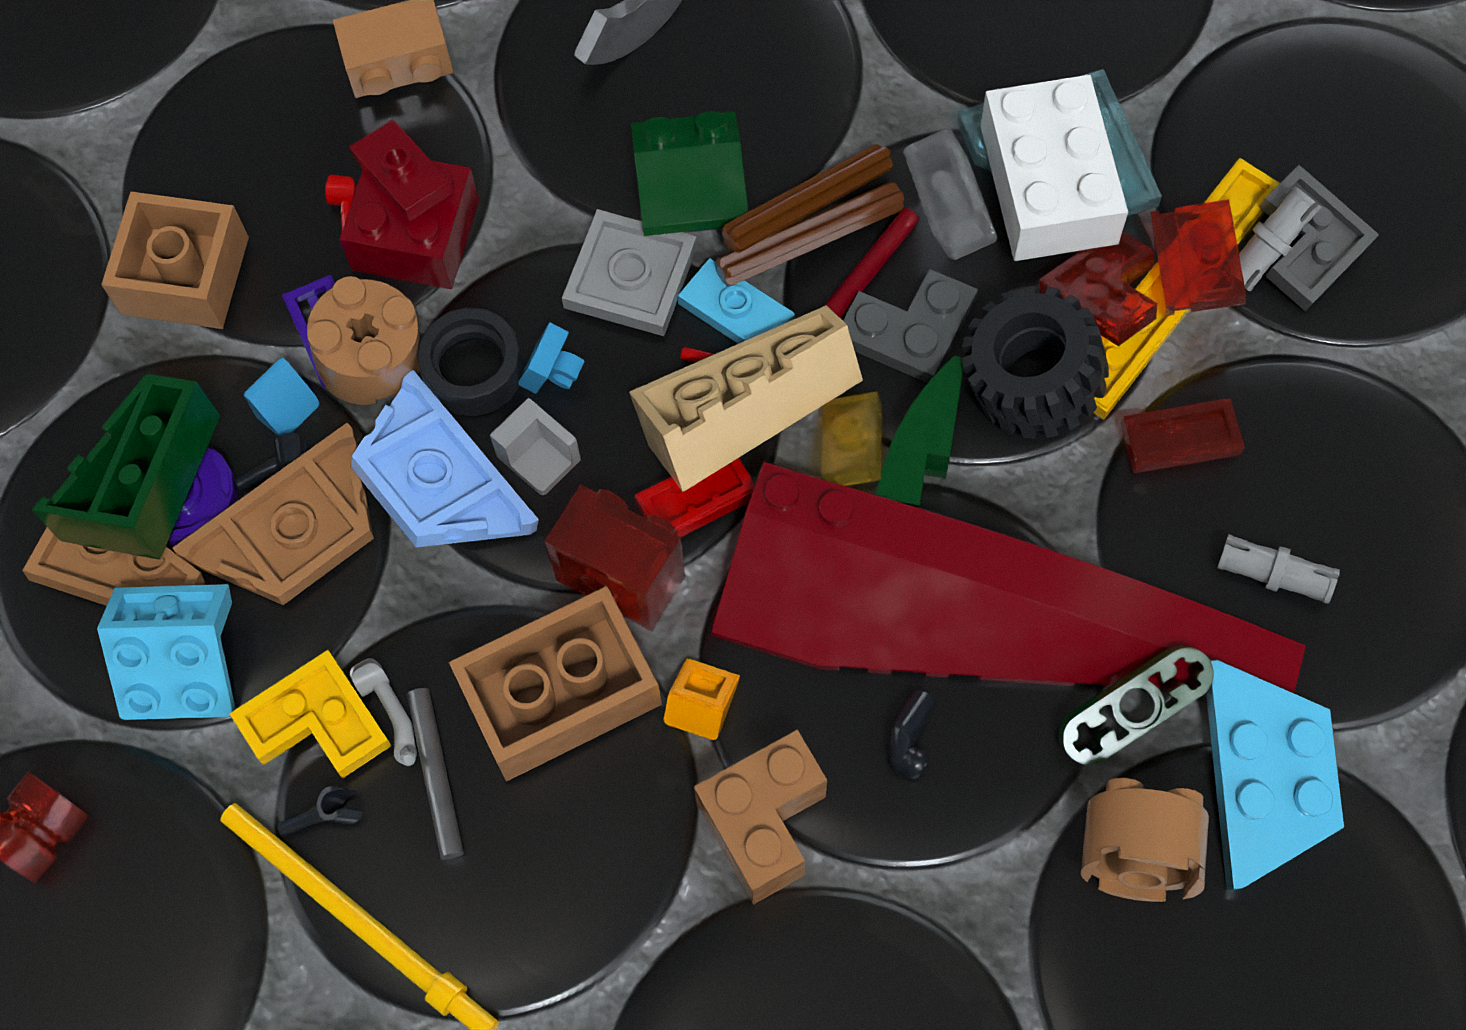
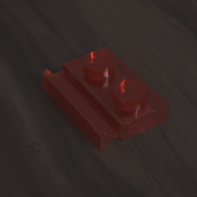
(1198, 257)

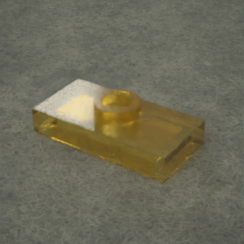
(852, 439)

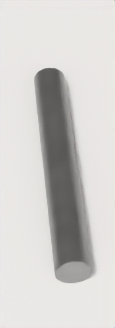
(435, 774)

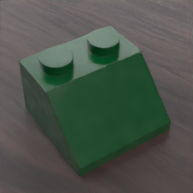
(689, 172)

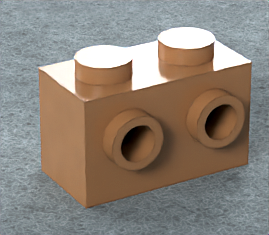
(392, 47)

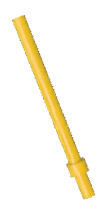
(442, 990)

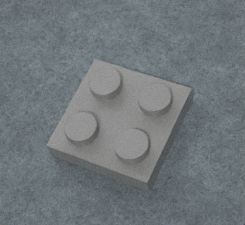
(629, 274)

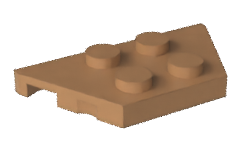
(289, 525)

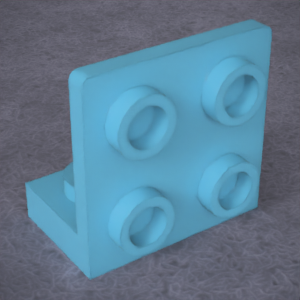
(167, 651)

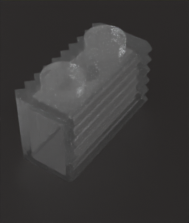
(950, 194)

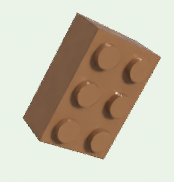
(556, 683)

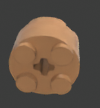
(363, 340)
(1145, 841)

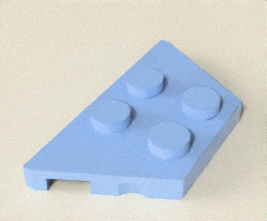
(435, 474)

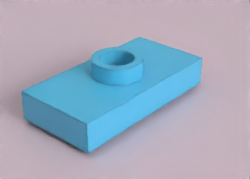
(733, 310)

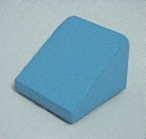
(281, 398)

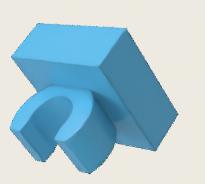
(550, 362)

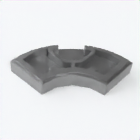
(622, 29)

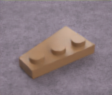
(96, 572)

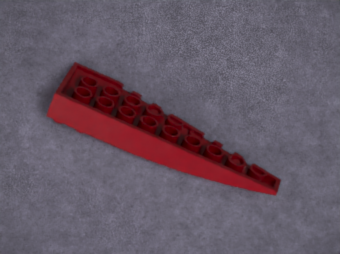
(899, 588)

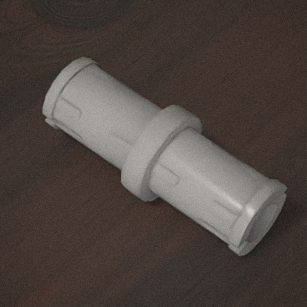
(1276, 235)
(1279, 569)

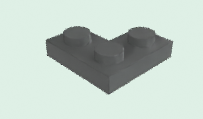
(1324, 244)
(916, 338)

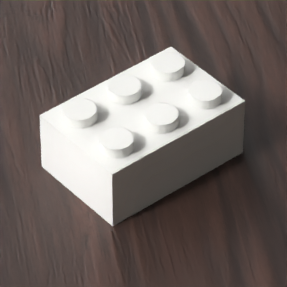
(1053, 168)

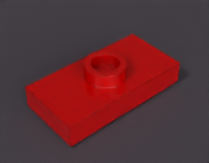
(700, 504)

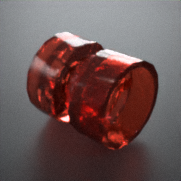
(34, 825)

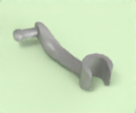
(370, 677)

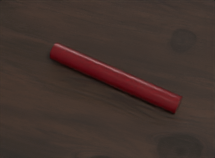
(872, 261)

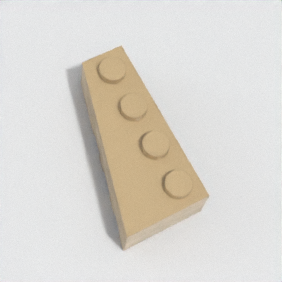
(745, 394)

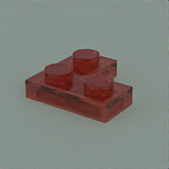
(1102, 282)

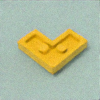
(316, 702)

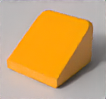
(700, 699)

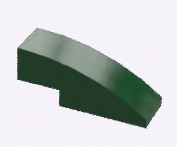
(923, 438)

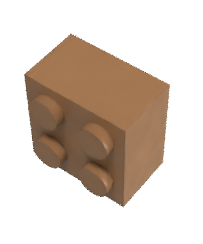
(175, 260)

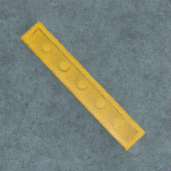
(1246, 190)

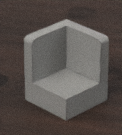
(535, 447)

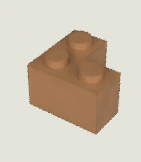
(748, 811)

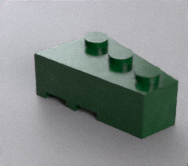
(137, 473)

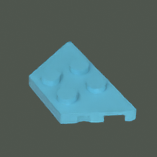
(1270, 773)

